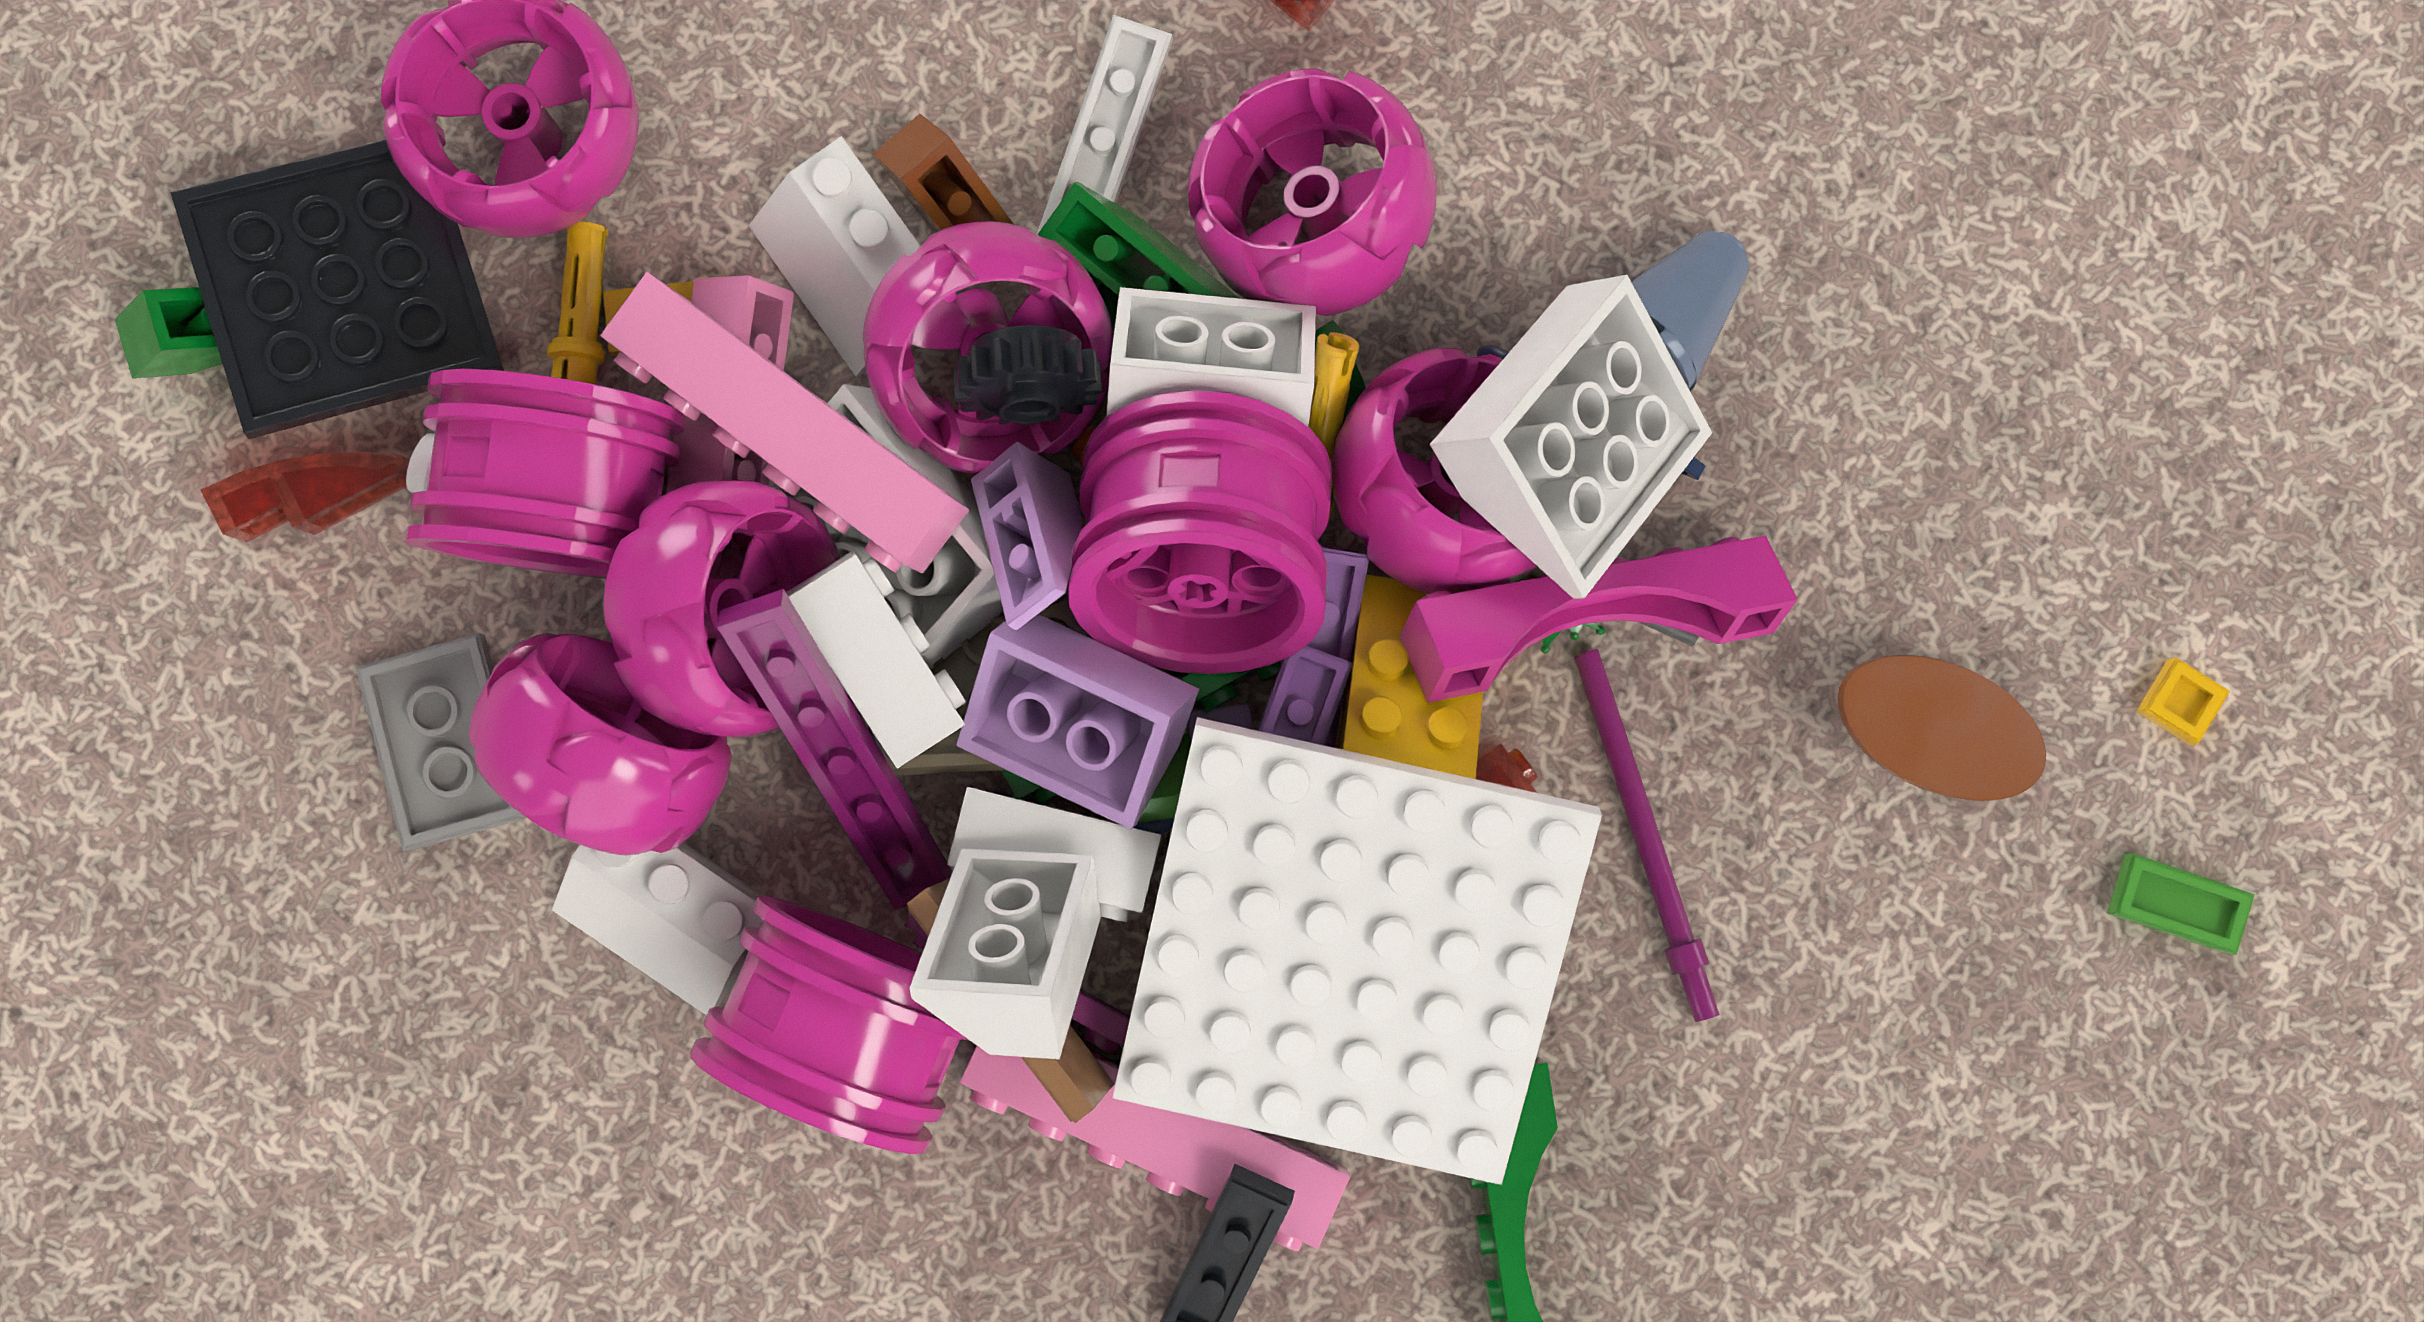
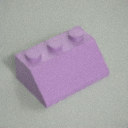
(1076, 717)

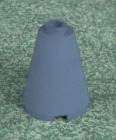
(1692, 297)

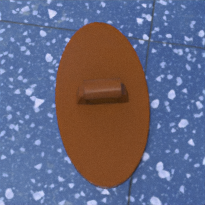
(1941, 727)

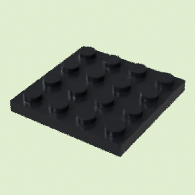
(331, 287)

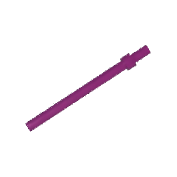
(1685, 954)

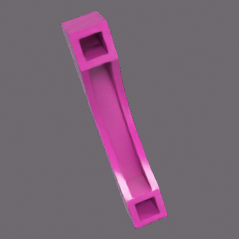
(1711, 591)

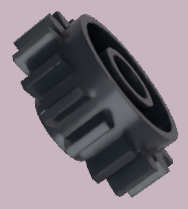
(1027, 375)

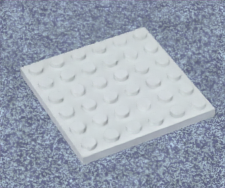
(1354, 950)

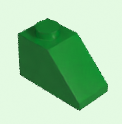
(167, 333)

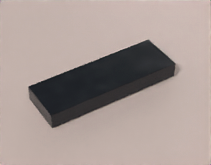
(1229, 1249)

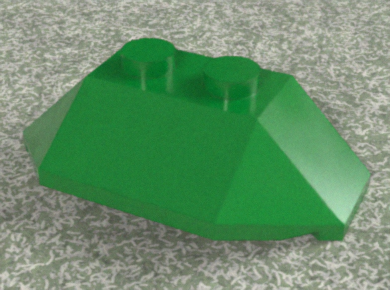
(1123, 250)

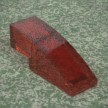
(305, 491)

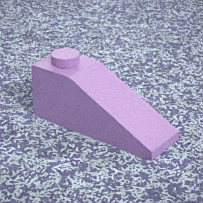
(1028, 528)

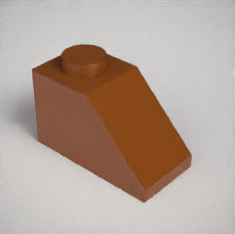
(937, 177)

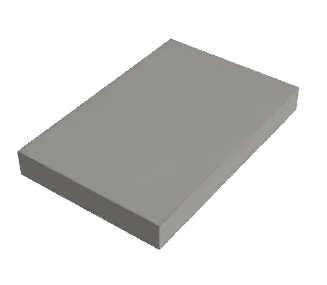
(421, 733)

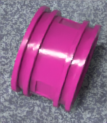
(539, 469)
(1202, 533)
(830, 1030)

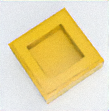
(2183, 701)

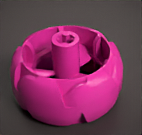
(532, 187)
(1353, 227)
(922, 308)
(1409, 505)
(667, 607)
(585, 757)

